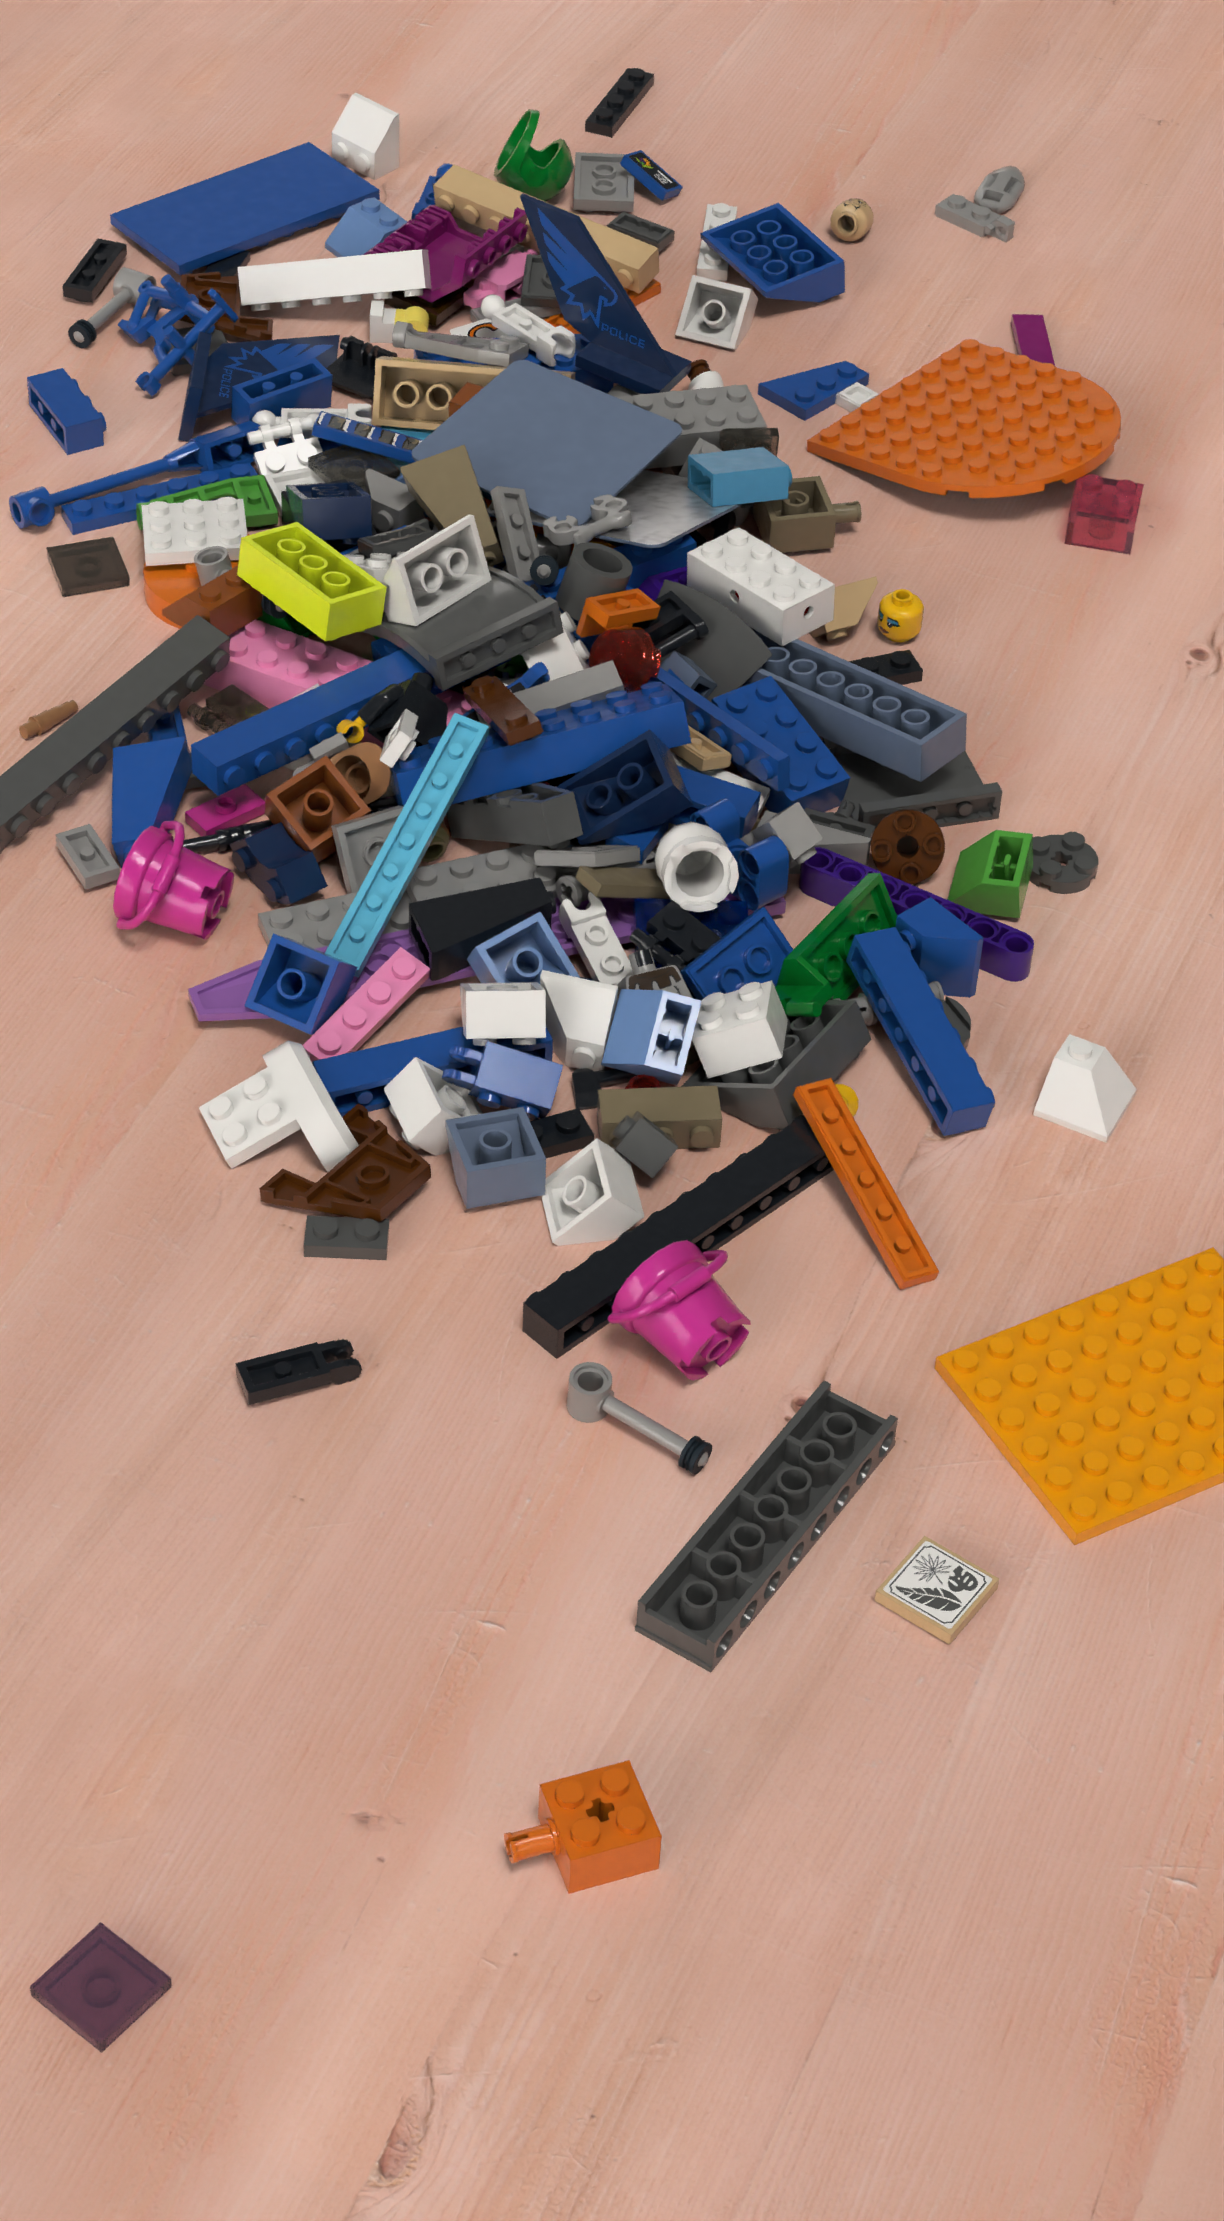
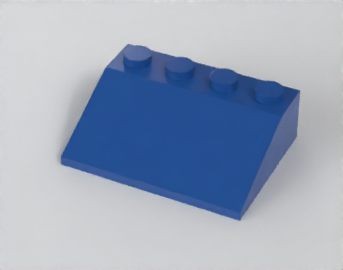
(779, 256)

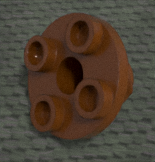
(908, 845)

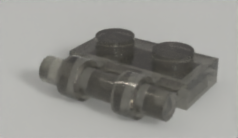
(225, 709)

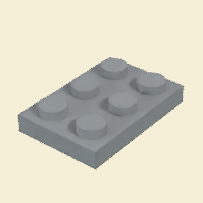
(602, 183)

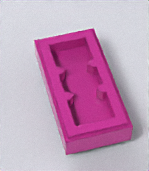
(225, 811)

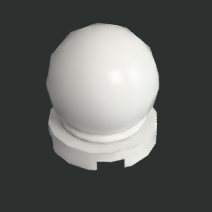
(696, 866)

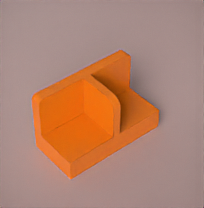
(615, 611)

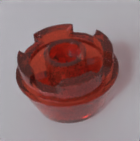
(632, 654)

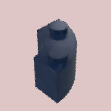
(278, 865)

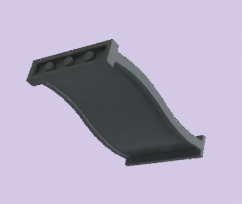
(476, 630)

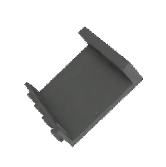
(949, 795)

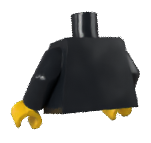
(388, 705)

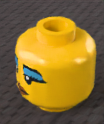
(900, 615)

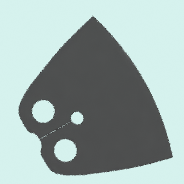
(730, 649)

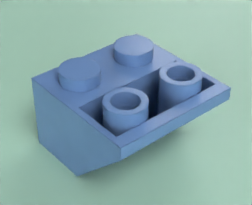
(651, 1033)

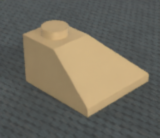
(849, 606)

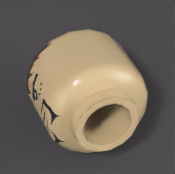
(851, 219)

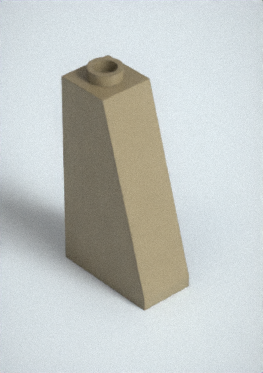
(449, 491)

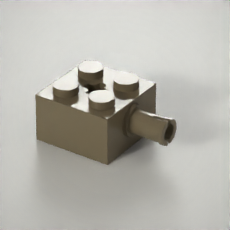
(804, 519)

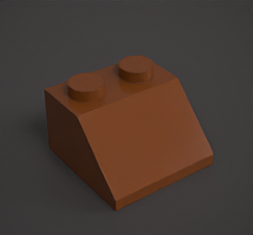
(223, 602)

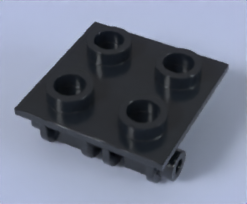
(356, 366)

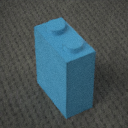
(738, 476)

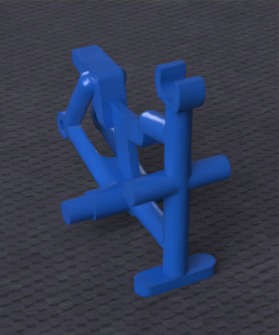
(179, 303)

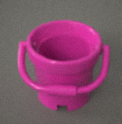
(170, 884)
(682, 1308)

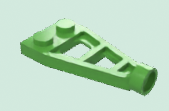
(252, 489)

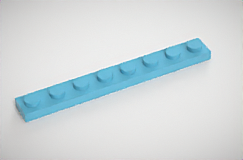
(408, 841)

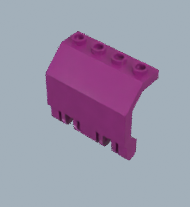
(453, 252)

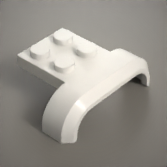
(276, 1105)

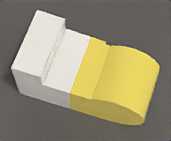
(384, 319)

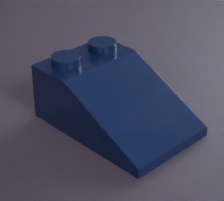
(332, 510)
(628, 790)

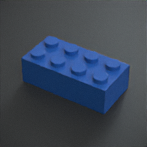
(815, 774)

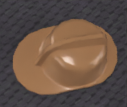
(364, 770)

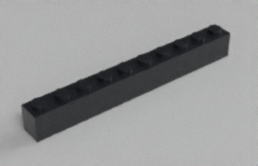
(706, 1216)

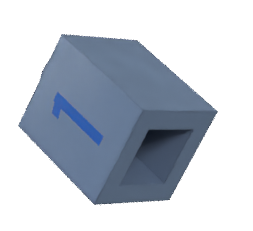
(689, 673)

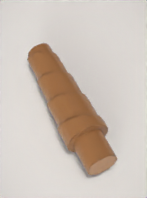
(47, 719)

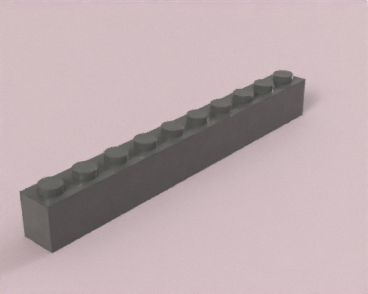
(107, 722)

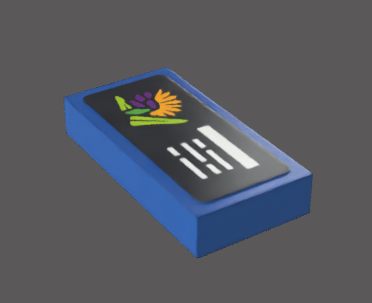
(651, 175)

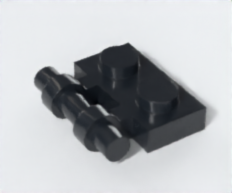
(676, 931)

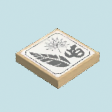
(936, 1589)

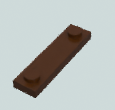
(502, 710)

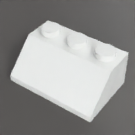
(435, 574)
(560, 654)

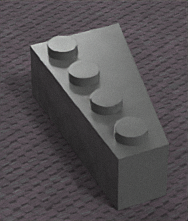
(519, 815)

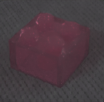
(1104, 514)

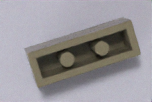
(684, 1113)

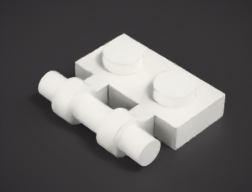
(288, 456)

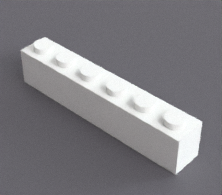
(334, 277)

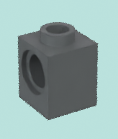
(643, 1143)

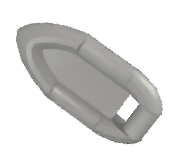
(1000, 189)

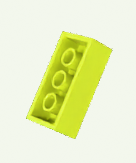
(311, 581)

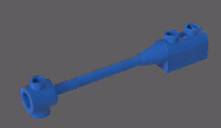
(202, 453)

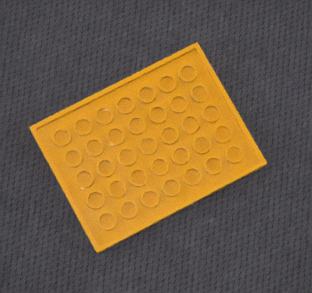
(1108, 1397)

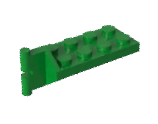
(818, 964)

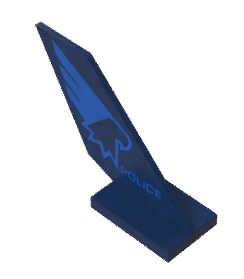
(599, 306)
(234, 363)

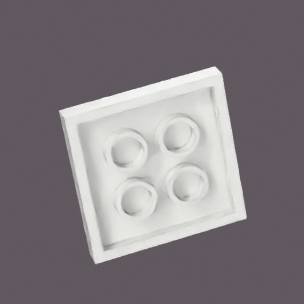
(182, 529)

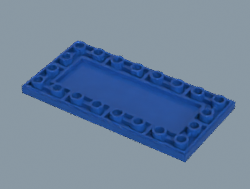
(243, 208)

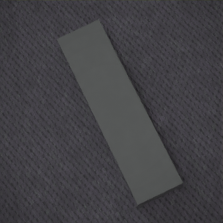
(764, 1528)

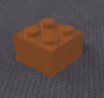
(312, 804)

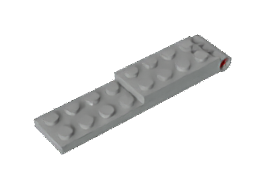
(318, 920)

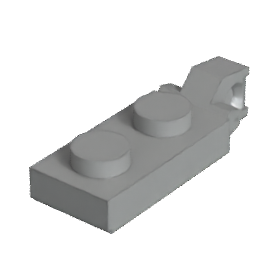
(975, 218)

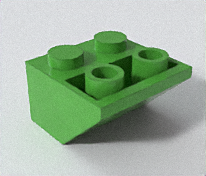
(994, 874)

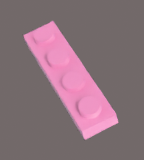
(368, 1007)

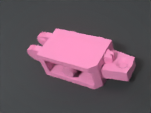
(501, 278)

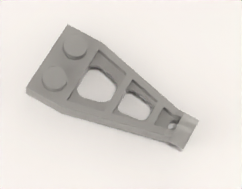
(474, 349)

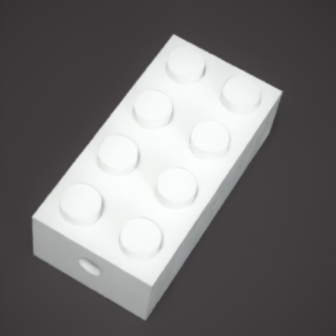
(761, 586)

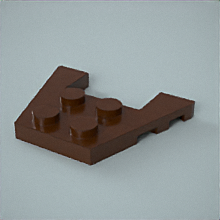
(228, 288)
(362, 1185)

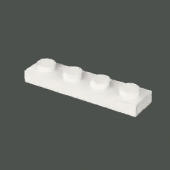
(710, 263)

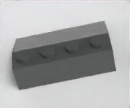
(812, 1052)

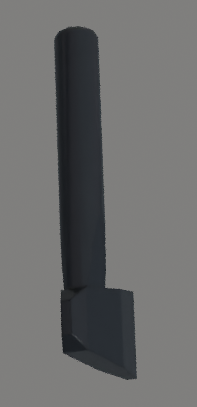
(587, 1083)

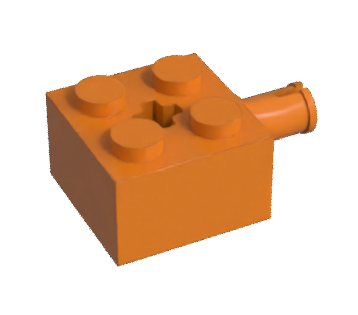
(593, 1827)

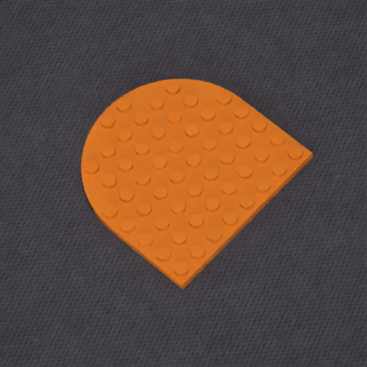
(978, 426)

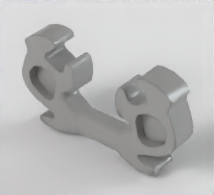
(607, 513)

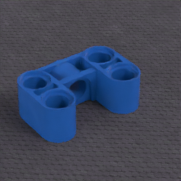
(761, 867)

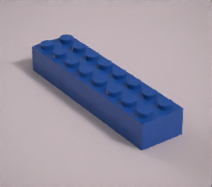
(568, 744)

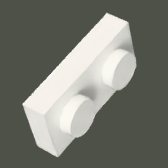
(400, 739)

